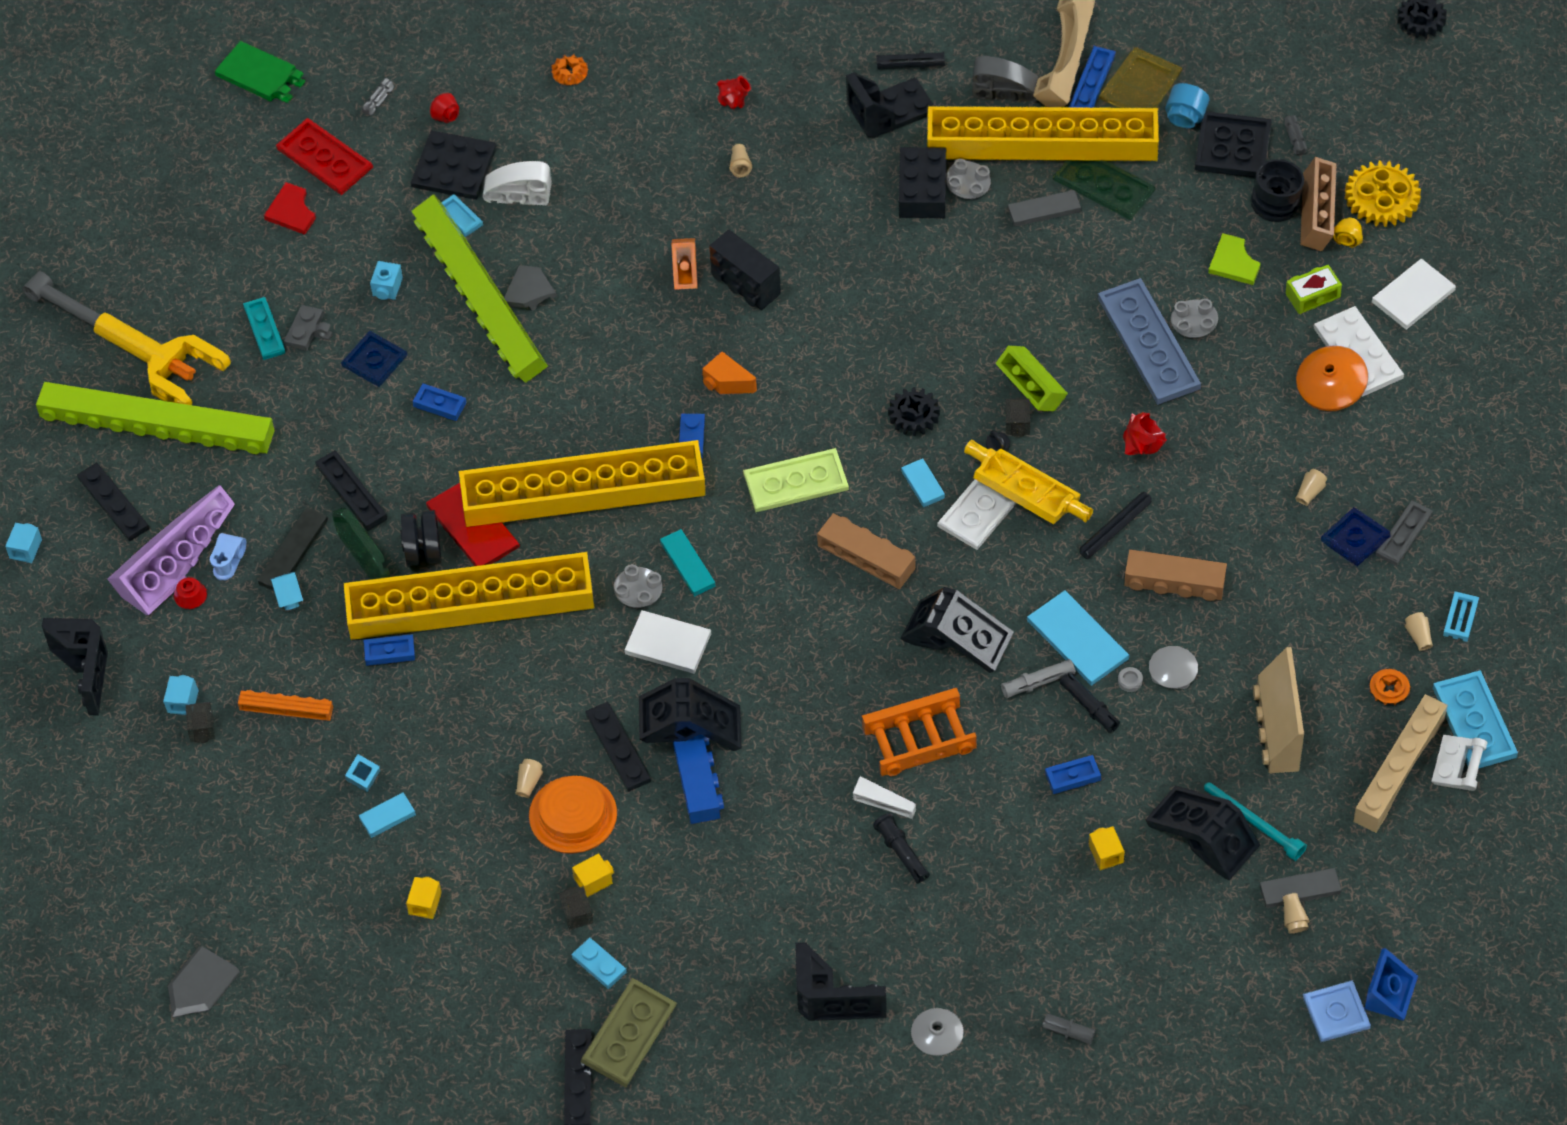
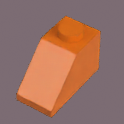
(684, 263)
(728, 376)

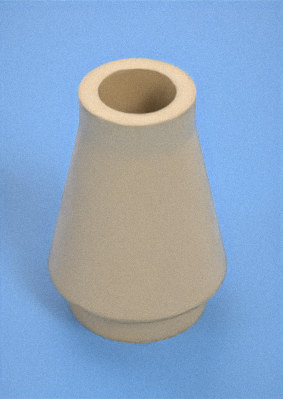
(740, 163)
(1311, 486)
(1419, 630)
(528, 776)
(1294, 914)

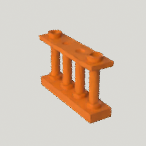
(922, 710)

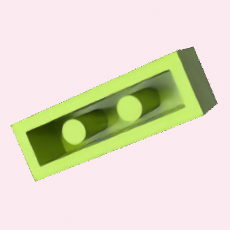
(1031, 378)

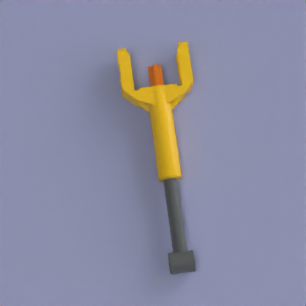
(161, 358)

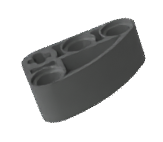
(1002, 79)

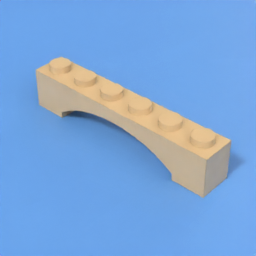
(1056, 87)
(1394, 770)

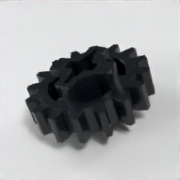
(1422, 17)
(913, 409)

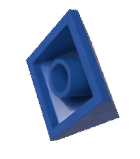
(1390, 987)

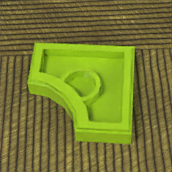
(1233, 261)

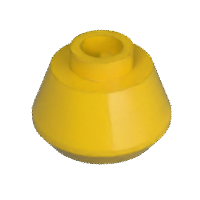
(1348, 232)

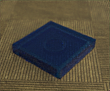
(374, 358)
(1355, 536)

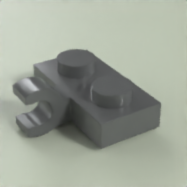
(306, 327)

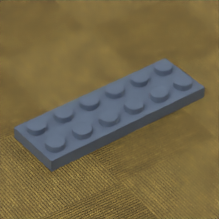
(1149, 341)

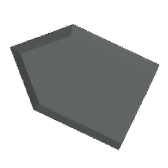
(200, 983)

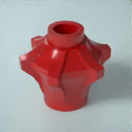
(733, 92)

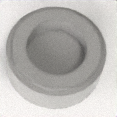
(1130, 679)

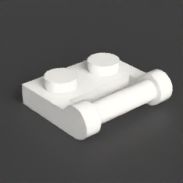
(1452, 761)

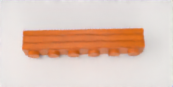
(285, 705)

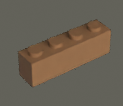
(1318, 204)
(866, 550)
(1175, 575)

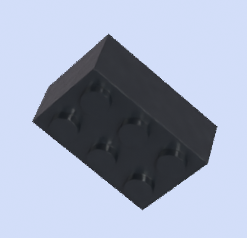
(922, 182)
(744, 270)

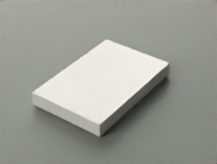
(1413, 294)
(976, 514)
(668, 642)

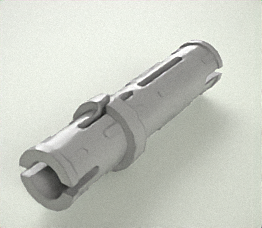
(1027, 682)

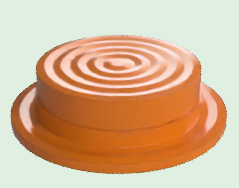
(573, 814)

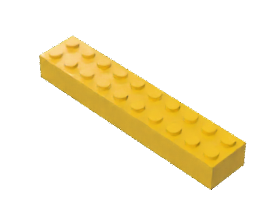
(1045, 133)
(582, 483)
(468, 595)

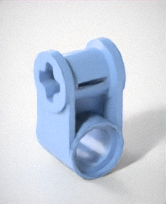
(226, 555)

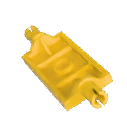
(1026, 484)

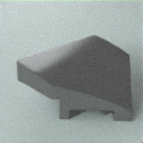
(529, 288)

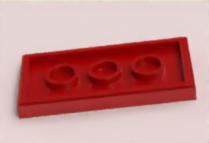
(324, 156)
(480, 543)

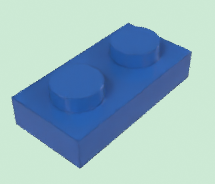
(439, 402)
(692, 429)
(389, 650)
(1072, 774)

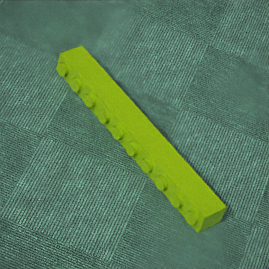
(479, 289)
(155, 418)

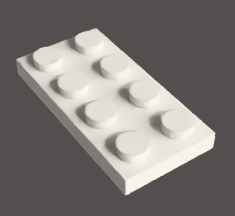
(1353, 332)

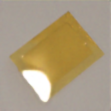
(1140, 81)

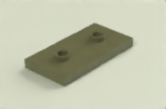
(628, 1032)

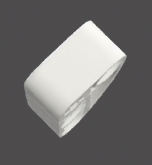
(519, 182)

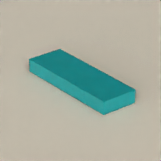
(264, 328)
(687, 562)

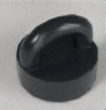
(997, 441)

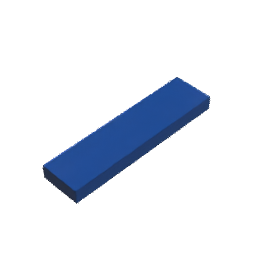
(1093, 78)

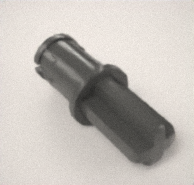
(1069, 1028)

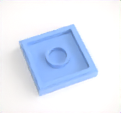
(1336, 1011)

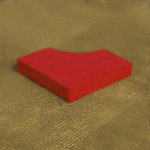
(290, 210)

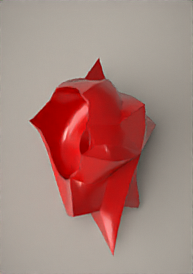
(1143, 435)

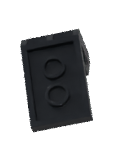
(885, 109)
(955, 620)
(72, 642)
(686, 709)
(1210, 826)
(822, 1001)

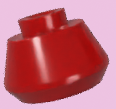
(444, 108)
(190, 593)

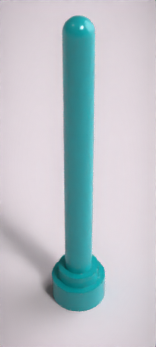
(1293, 847)

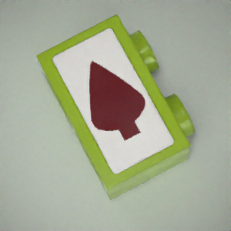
(1313, 289)

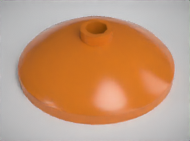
(1333, 389)

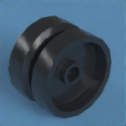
(420, 538)

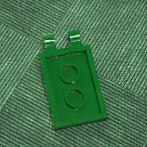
(259, 72)

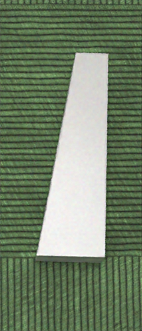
(879, 797)

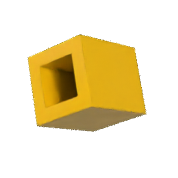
(1106, 847)
(593, 874)
(424, 897)

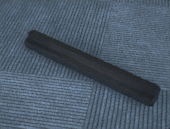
(1116, 524)

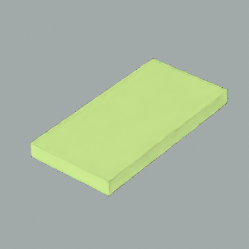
(795, 480)

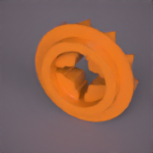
(564, 76)
(1389, 677)

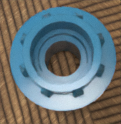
(1186, 105)

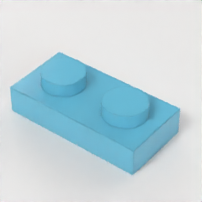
(599, 963)

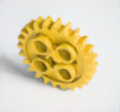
(1382, 193)

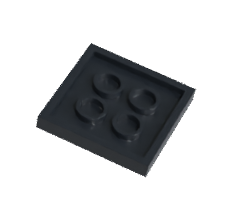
(1232, 144)
(453, 165)

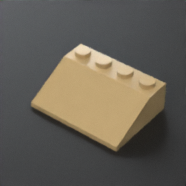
(1279, 714)

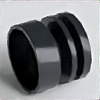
(1277, 190)

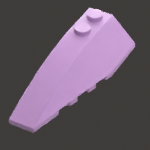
(166, 559)

